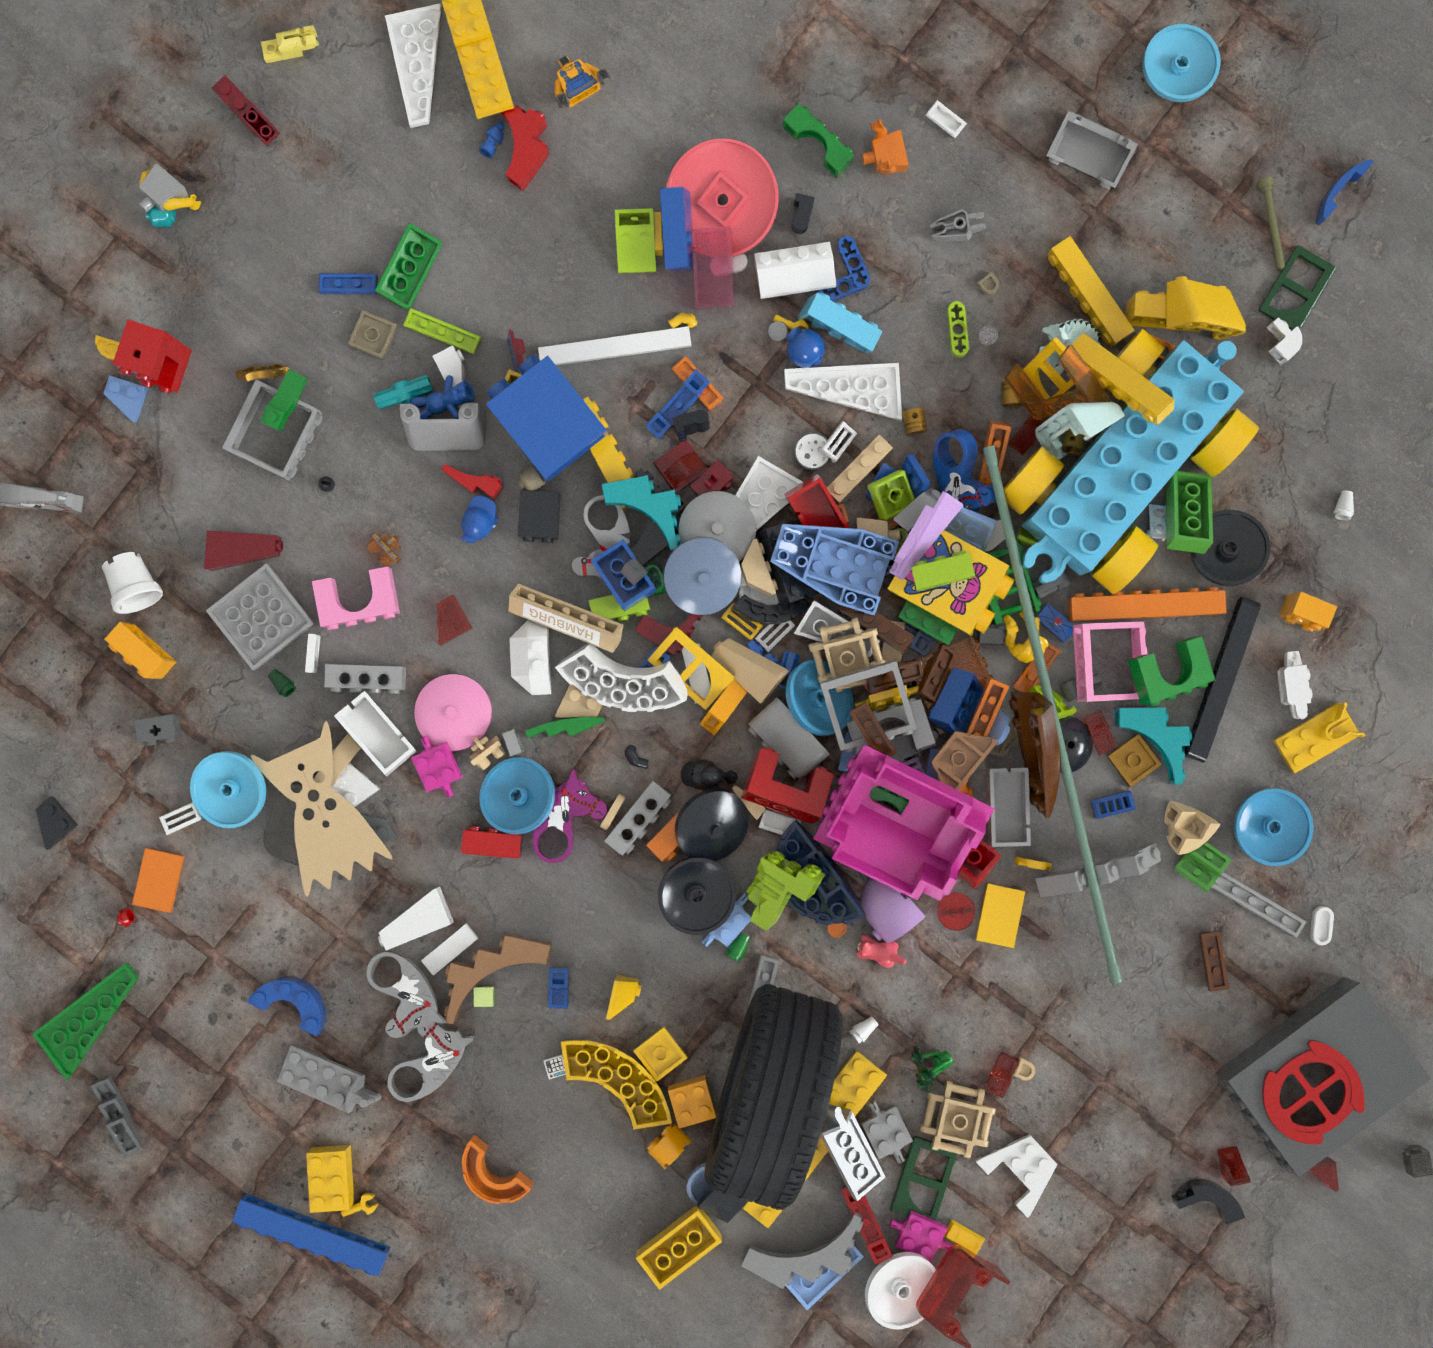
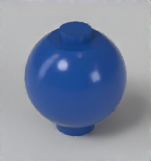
(805, 347)

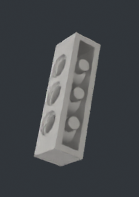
(335, 673)
(616, 838)

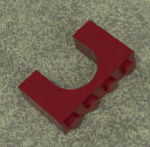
(658, 633)

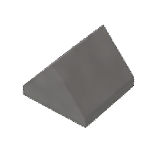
(633, 571)

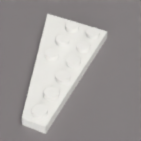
(414, 48)
(862, 387)
(765, 490)

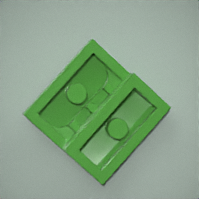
(1203, 866)

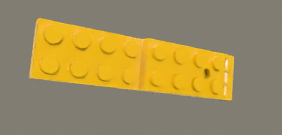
(478, 56)

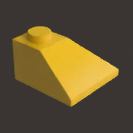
(623, 994)

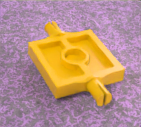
(884, 699)

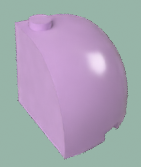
(888, 911)

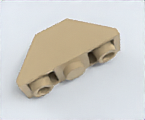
(756, 570)

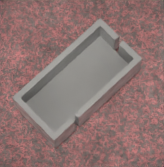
(1009, 794)

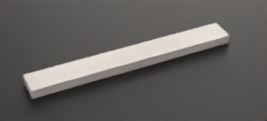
(617, 346)

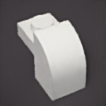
(1289, 340)

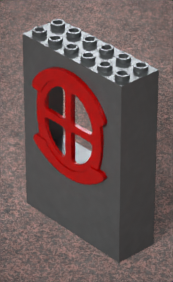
(1335, 1029)

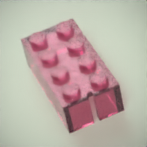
(713, 268)

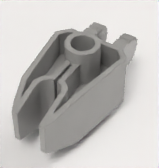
(957, 226)

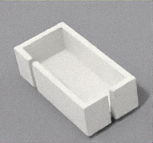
(375, 733)

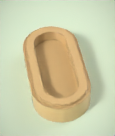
(612, 812)

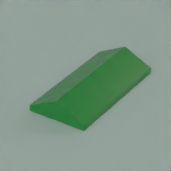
(408, 267)

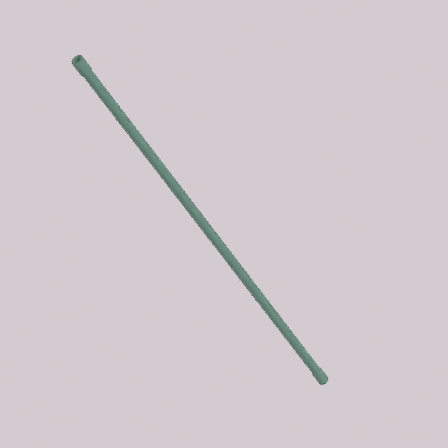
(1112, 965)

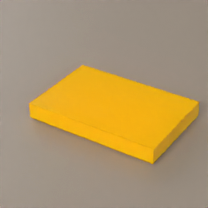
(1000, 915)

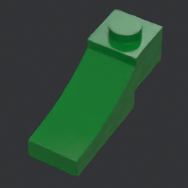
(284, 401)

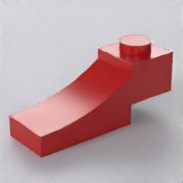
(487, 484)

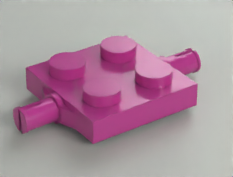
(436, 766)
(920, 1235)

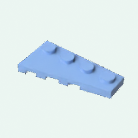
(808, 1292)

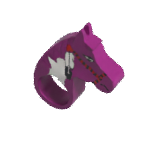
(570, 801)

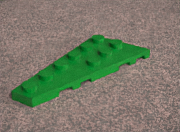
(78, 1026)

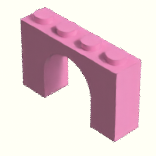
(383, 601)

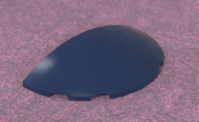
(834, 898)

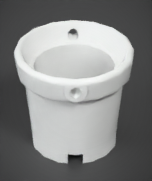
(130, 584)

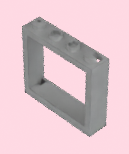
(245, 417)
(857, 676)

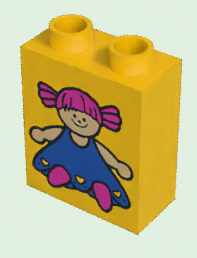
(962, 602)

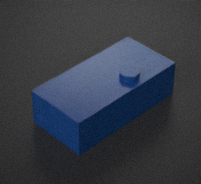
(677, 228)

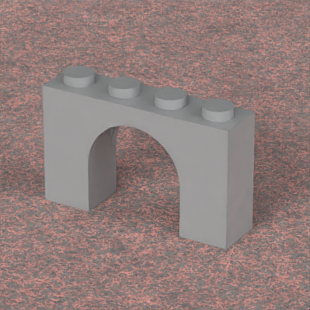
(922, 735)

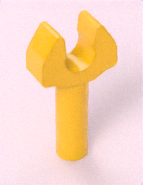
(791, 325)
(361, 1206)

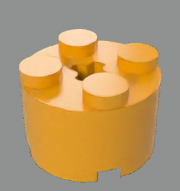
(669, 1146)

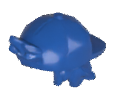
(478, 519)

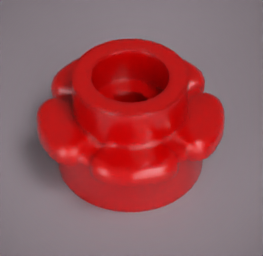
(125, 917)

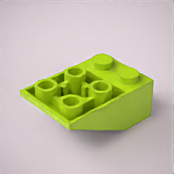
(635, 240)

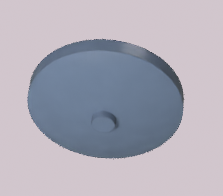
(702, 575)

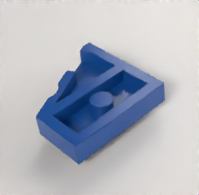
(917, 478)

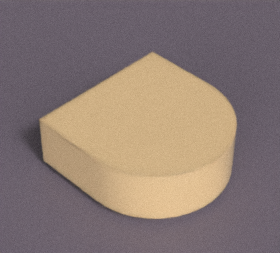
(1024, 1070)

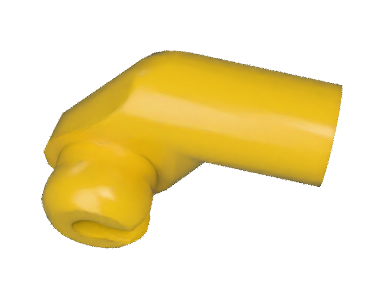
(685, 318)

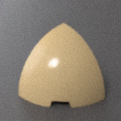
(1188, 827)

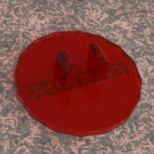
(956, 911)

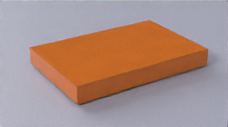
(158, 880)

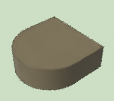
(988, 284)

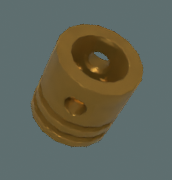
(1008, 396)
(917, 425)
(1070, 440)

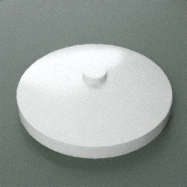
(895, 1289)

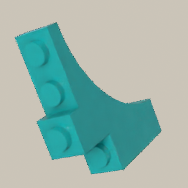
(658, 507)
(1167, 740)

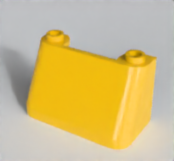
(1203, 307)

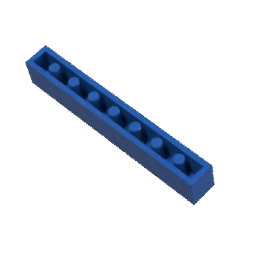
(311, 1235)

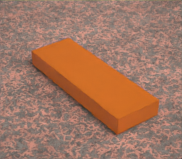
(710, 396)
(1029, 676)

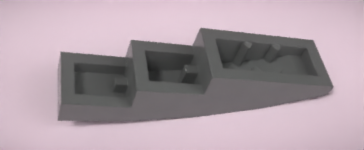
(117, 1115)

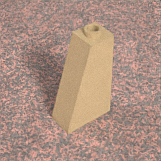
(749, 668)

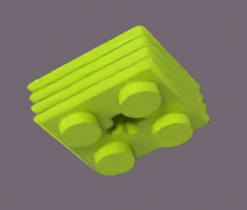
(881, 491)

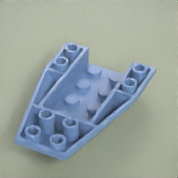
(836, 562)

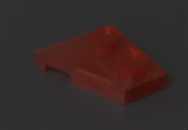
(451, 620)

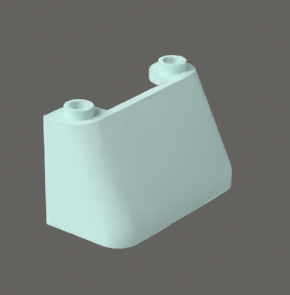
(1081, 419)

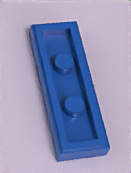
(347, 283)

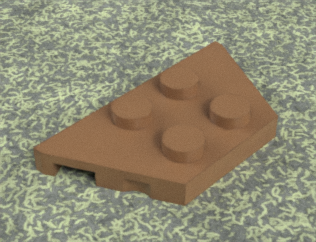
(961, 757)

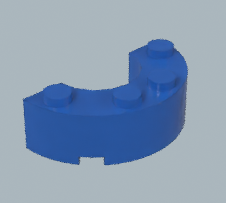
(299, 993)

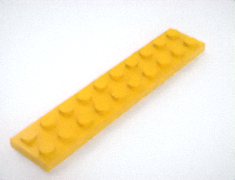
(850, 1090)

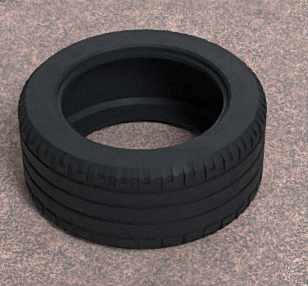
(774, 1097)

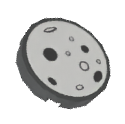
(808, 452)

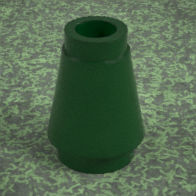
(281, 683)

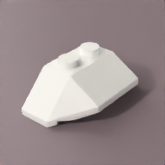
(531, 658)

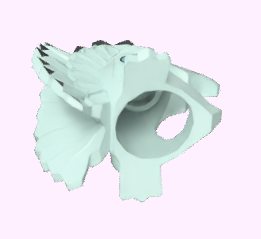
(1067, 334)

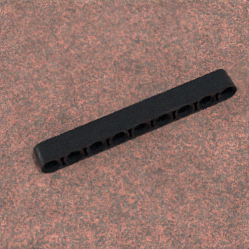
(1225, 673)

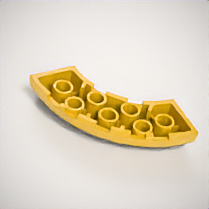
(621, 1076)

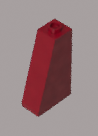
(235, 549)

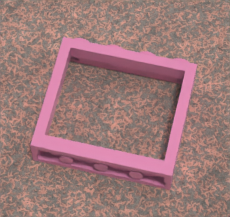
(1083, 657)

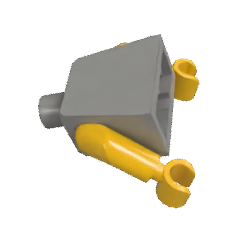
(164, 191)

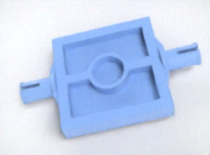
(733, 926)

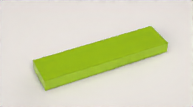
(442, 331)

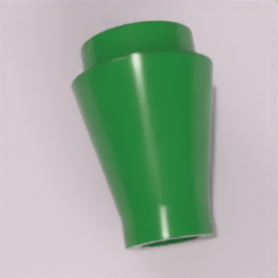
(738, 947)

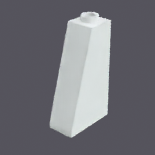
(420, 919)

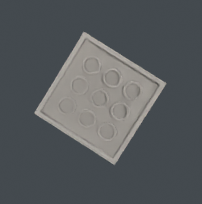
(260, 617)

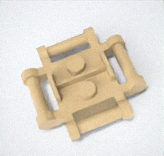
(845, 652)
(958, 1119)

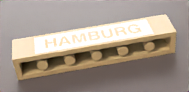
(565, 618)

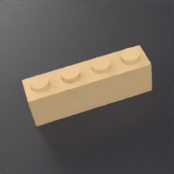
(859, 469)

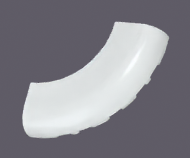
(622, 685)

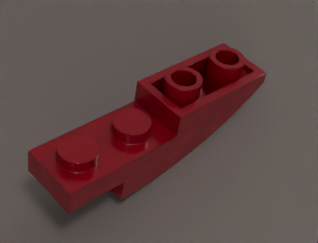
(245, 110)

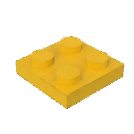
(660, 1053)

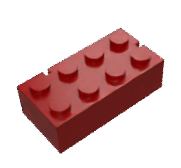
(815, 504)

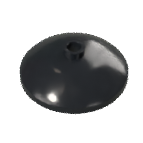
(1080, 737)

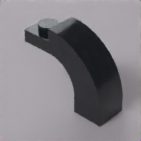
(1206, 1190)

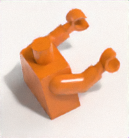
(886, 151)

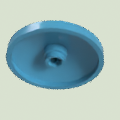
(808, 702)
(517, 795)
(1273, 827)

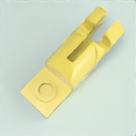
(289, 44)

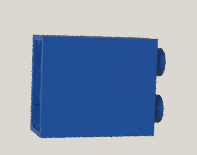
(545, 416)

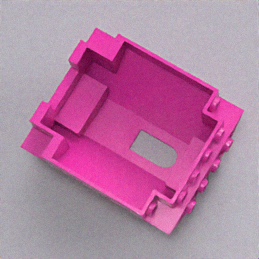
(905, 850)

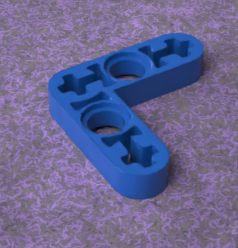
(851, 279)

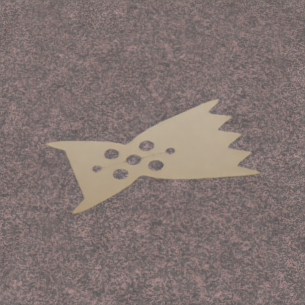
(348, 835)

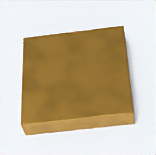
(1133, 760)

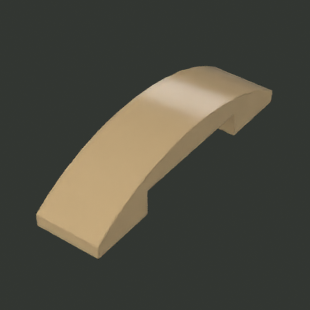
(342, 757)

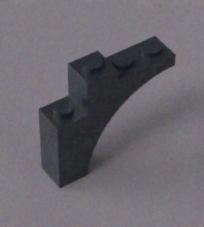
(652, 540)

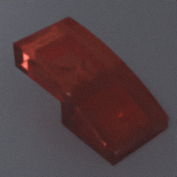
(1100, 733)
(1001, 1074)

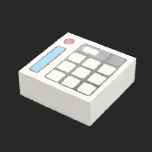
(555, 1066)

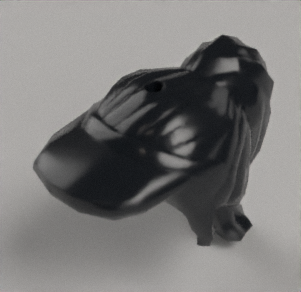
(705, 775)

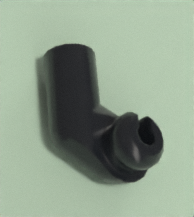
(633, 759)

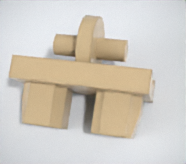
(482, 750)

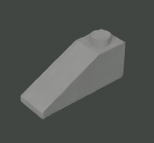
(909, 516)

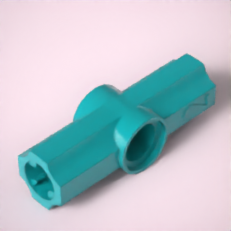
(403, 392)

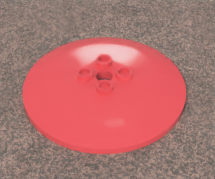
(735, 171)

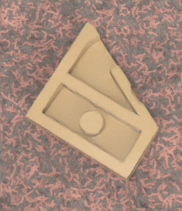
(578, 705)

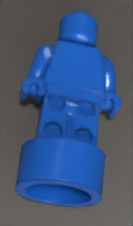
(494, 136)

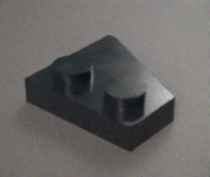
(54, 822)

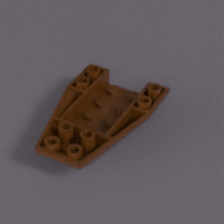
(1039, 747)

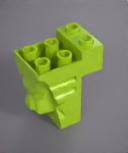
(776, 884)

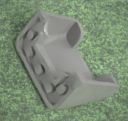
(1091, 149)
(444, 434)

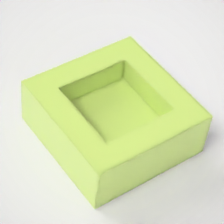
(483, 996)

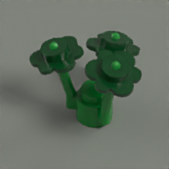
(926, 1076)

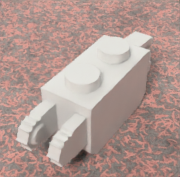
(1294, 685)

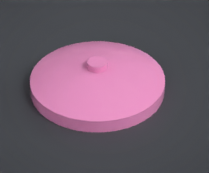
(453, 711)

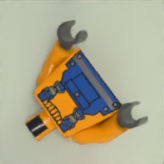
(577, 81)

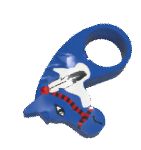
(958, 478)

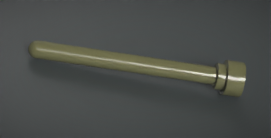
(1266, 186)

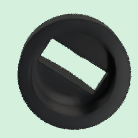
(326, 488)

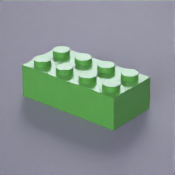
(1189, 512)

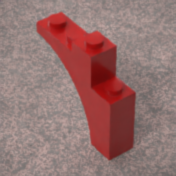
(528, 151)

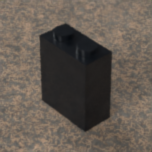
(539, 516)

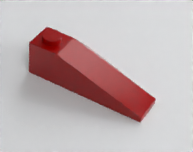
(978, 864)

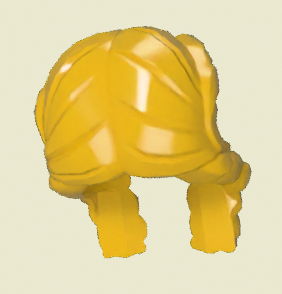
(1021, 652)

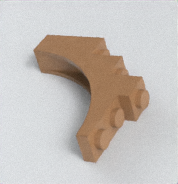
(465, 976)

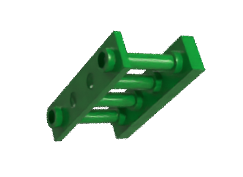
(1035, 600)

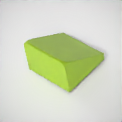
(1025, 537)

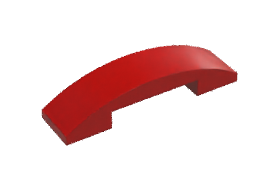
(870, 1229)

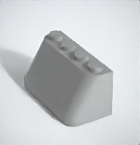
(782, 733)

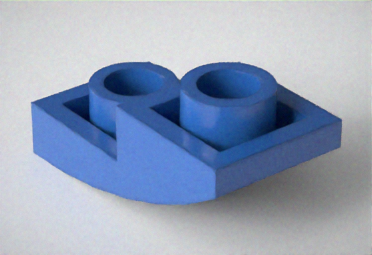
(756, 647)

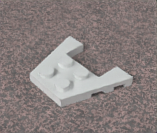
(1028, 1163)

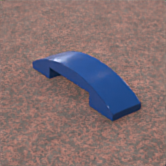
(1328, 205)
(678, 404)

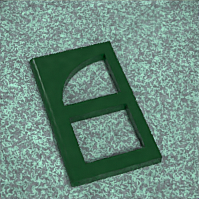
(1299, 315)
(902, 1202)

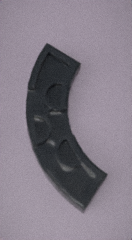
(768, 614)

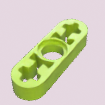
(961, 315)

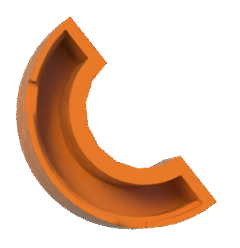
(487, 1185)

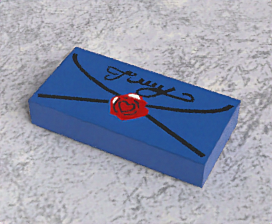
(1055, 623)

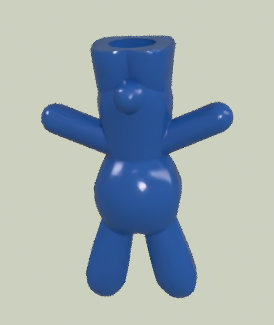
(439, 402)

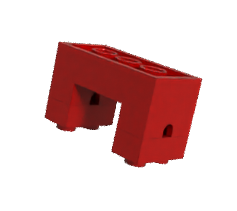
(152, 356)
(799, 804)

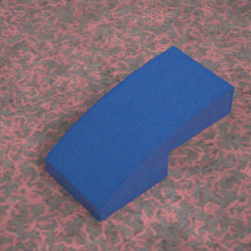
(558, 988)

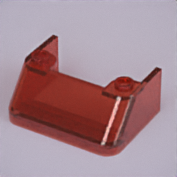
(950, 1285)

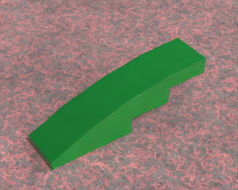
(572, 725)

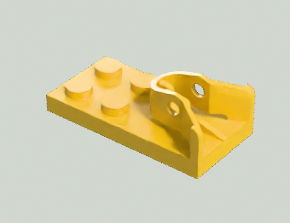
(1317, 737)

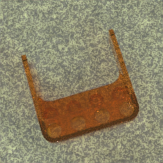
(1087, 387)

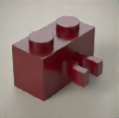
(713, 479)

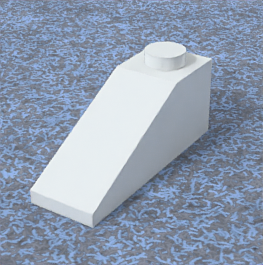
(450, 363)

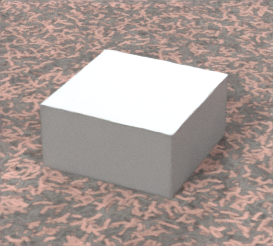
(513, 742)

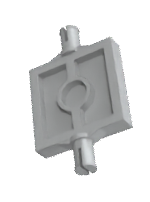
(886, 1132)

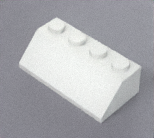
(795, 270)

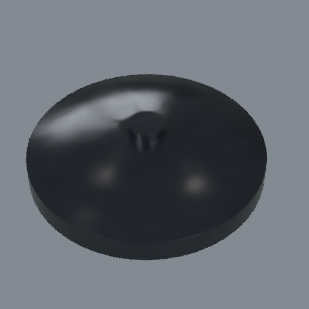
(1237, 550)
(711, 824)
(696, 895)

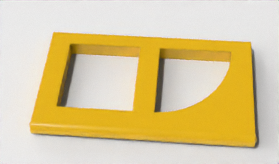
(1040, 361)
(719, 675)

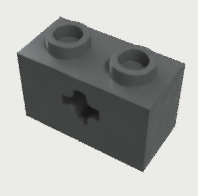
(146, 729)

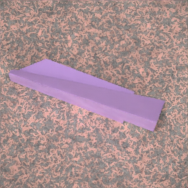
(924, 533)

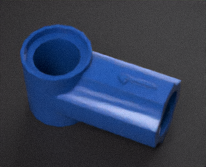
(789, 661)

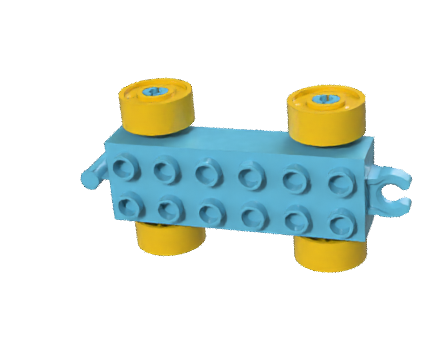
(1128, 464)

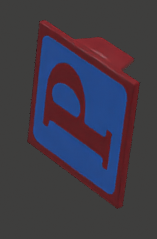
(516, 349)

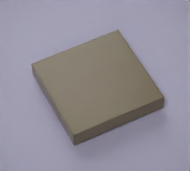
(372, 334)

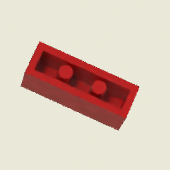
(491, 843)

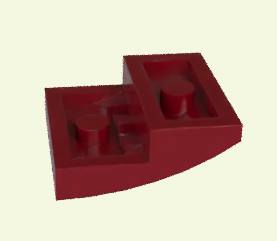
(672, 456)

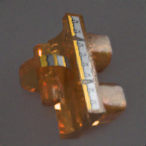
(378, 543)

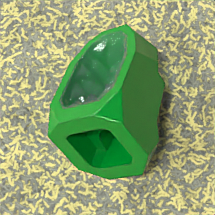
(656, 576)

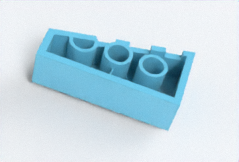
(840, 322)

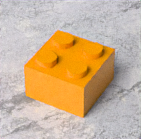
(1307, 611)
(692, 1101)

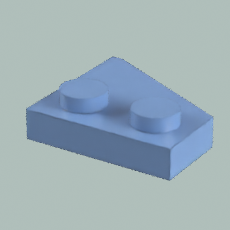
(126, 396)

